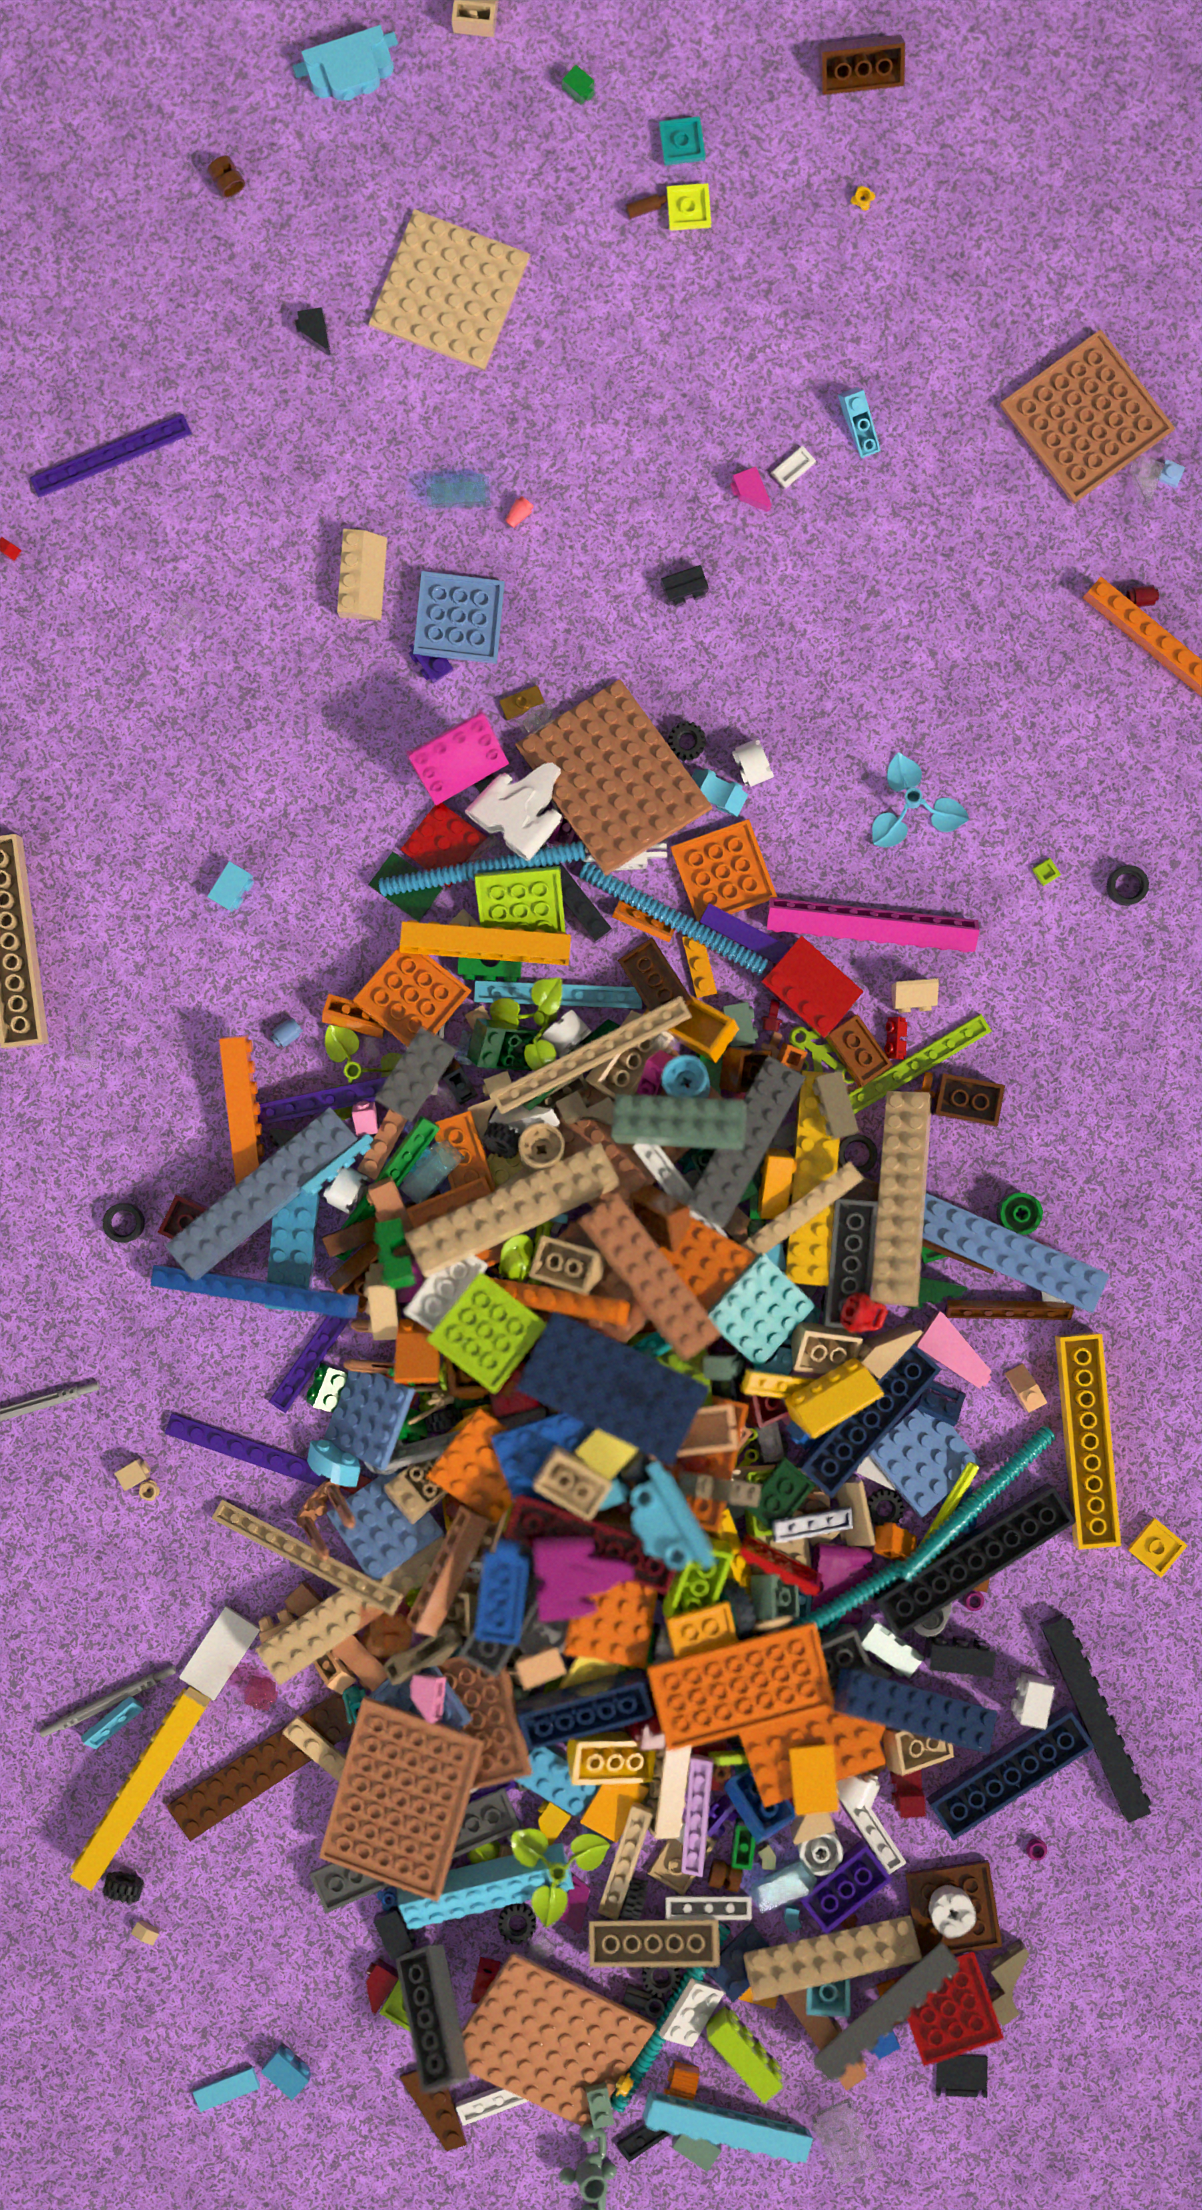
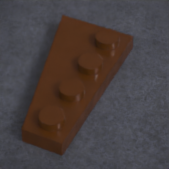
(438, 2111)

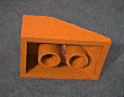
(415, 1356)

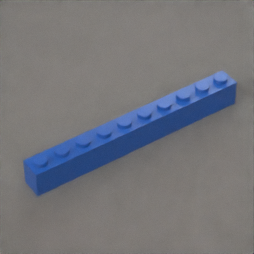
(257, 1291)

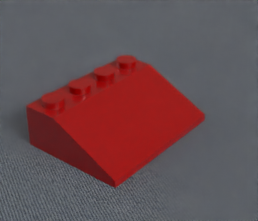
(811, 987)

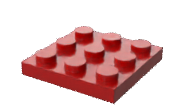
(442, 840)

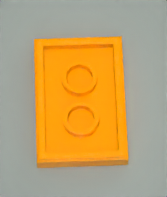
(701, 1629)
(814, 1779)
(611, 1808)

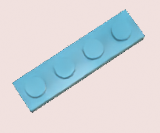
(330, 1171)

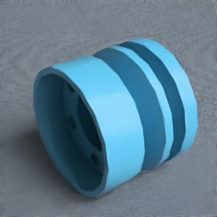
(685, 1071)

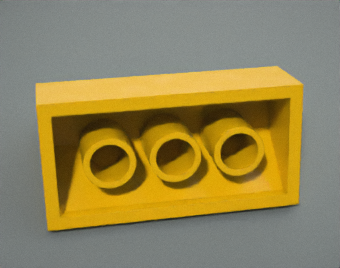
(833, 1397)
(608, 1760)

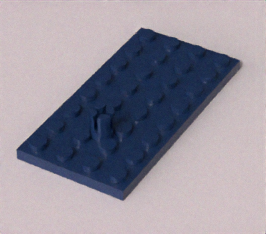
(613, 1388)

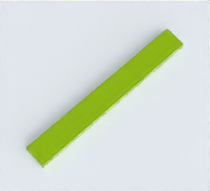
(919, 1063)

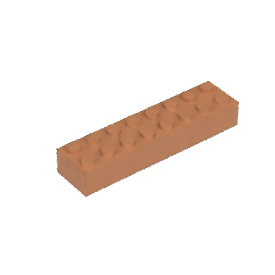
(650, 1277)

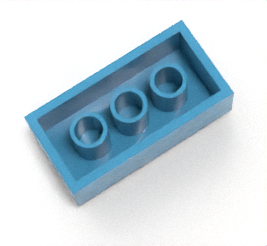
(553, 1780)

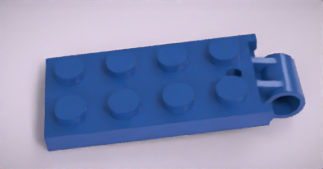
(502, 1593)

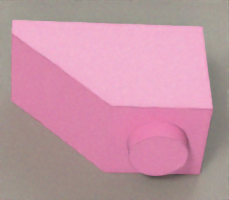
(365, 1118)
(428, 1695)

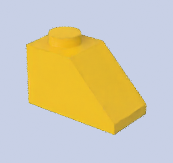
(552, 1820)

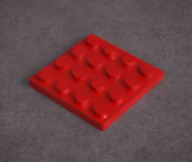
(955, 2016)

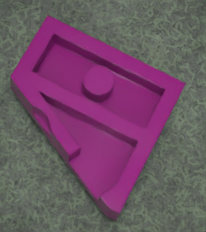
(576, 1904)

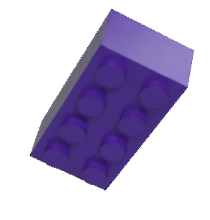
(847, 1887)

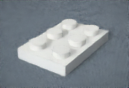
(691, 2013)

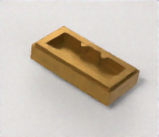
(521, 702)

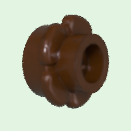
(721, 1777)

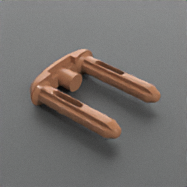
(366, 1366)
(315, 1507)

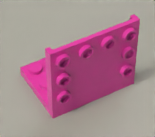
(458, 758)

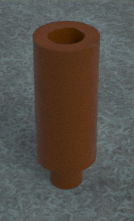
(645, 205)

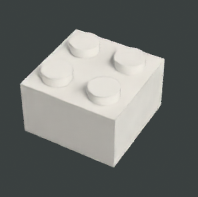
(1032, 1700)

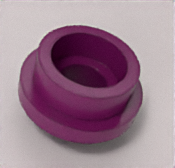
(976, 1606)
(1036, 1855)

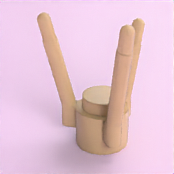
(440, 1398)

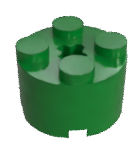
(1031, 1215)

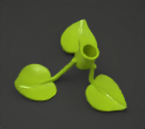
(546, 994)
(341, 1044)
(528, 1848)

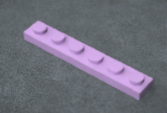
(697, 1815)

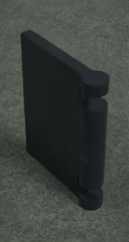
(962, 2076)

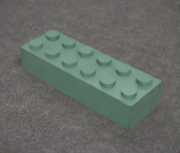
(679, 1121)

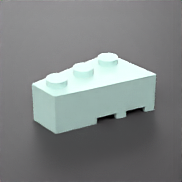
(889, 1648)

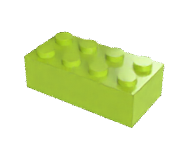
(698, 1587)
(744, 2054)

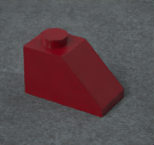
(380, 1982)

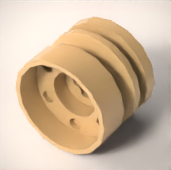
(540, 1138)

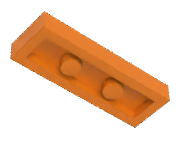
(642, 921)

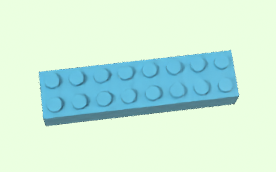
(483, 1888)

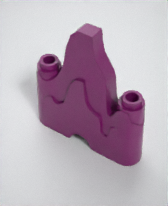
(841, 1569)
(573, 1574)

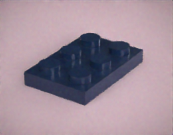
(732, 1973)

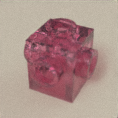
(260, 1693)

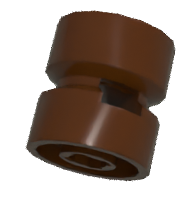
(226, 176)
(724, 1875)

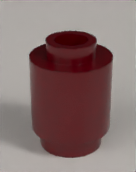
(1143, 595)

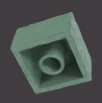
(773, 1598)

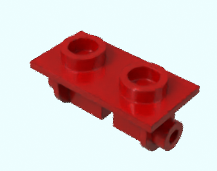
(896, 1028)

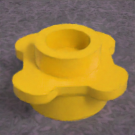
(863, 192)
(624, 2085)

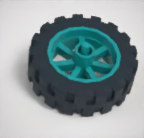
(739, 1605)

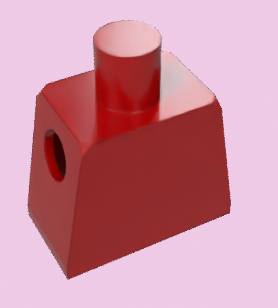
(483, 1980)

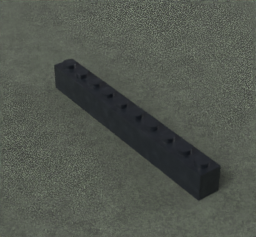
(572, 894)
(1095, 1718)

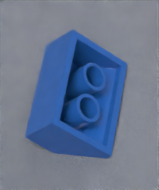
(747, 1800)

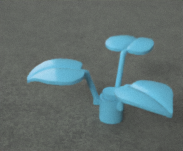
(906, 774)

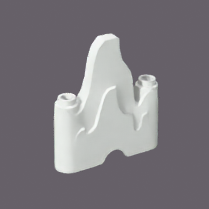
(517, 809)

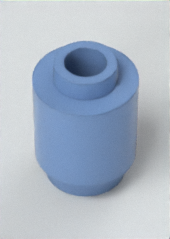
(286, 1033)

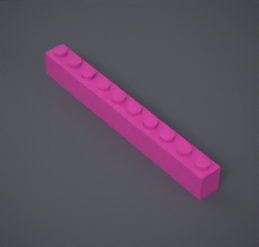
(872, 925)

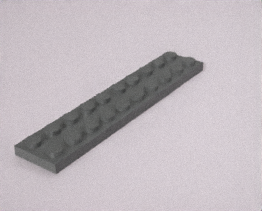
(482, 1823)

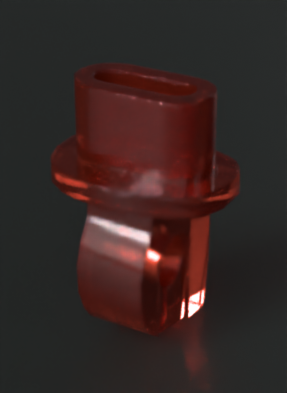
(696, 1463)

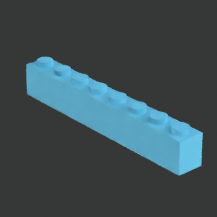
(727, 2127)

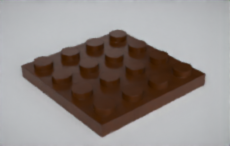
(977, 1883)

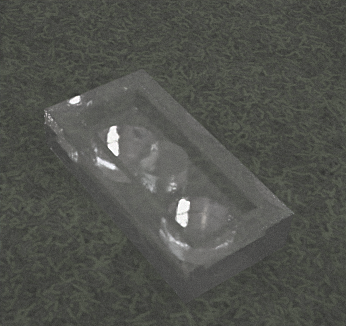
(770, 1442)

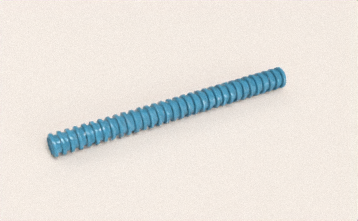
(468, 871)
(672, 918)

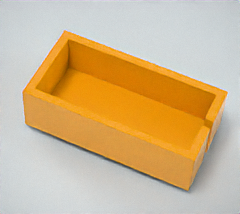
(705, 1031)

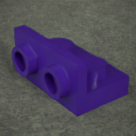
(433, 667)

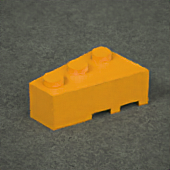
(775, 1183)

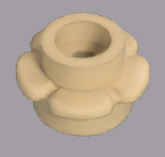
(149, 1496)

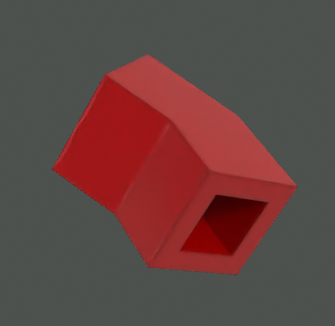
(9, 549)

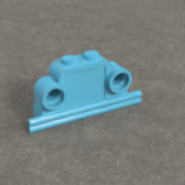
(348, 64)
(668, 1522)

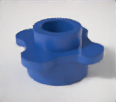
(389, 1892)

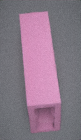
(948, 1347)

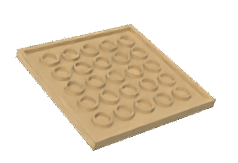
(449, 290)

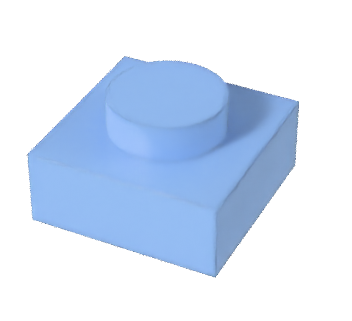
(1171, 473)

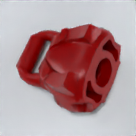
(860, 1313)

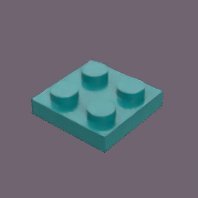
(682, 141)

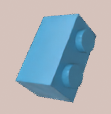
(286, 2072)

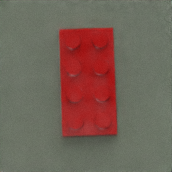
(780, 1564)

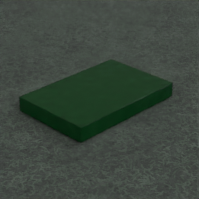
(413, 903)
(781, 1493)

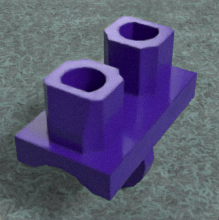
(718, 1813)

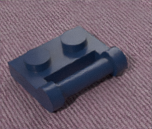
(940, 1407)

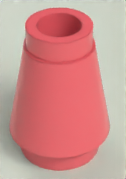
(519, 511)

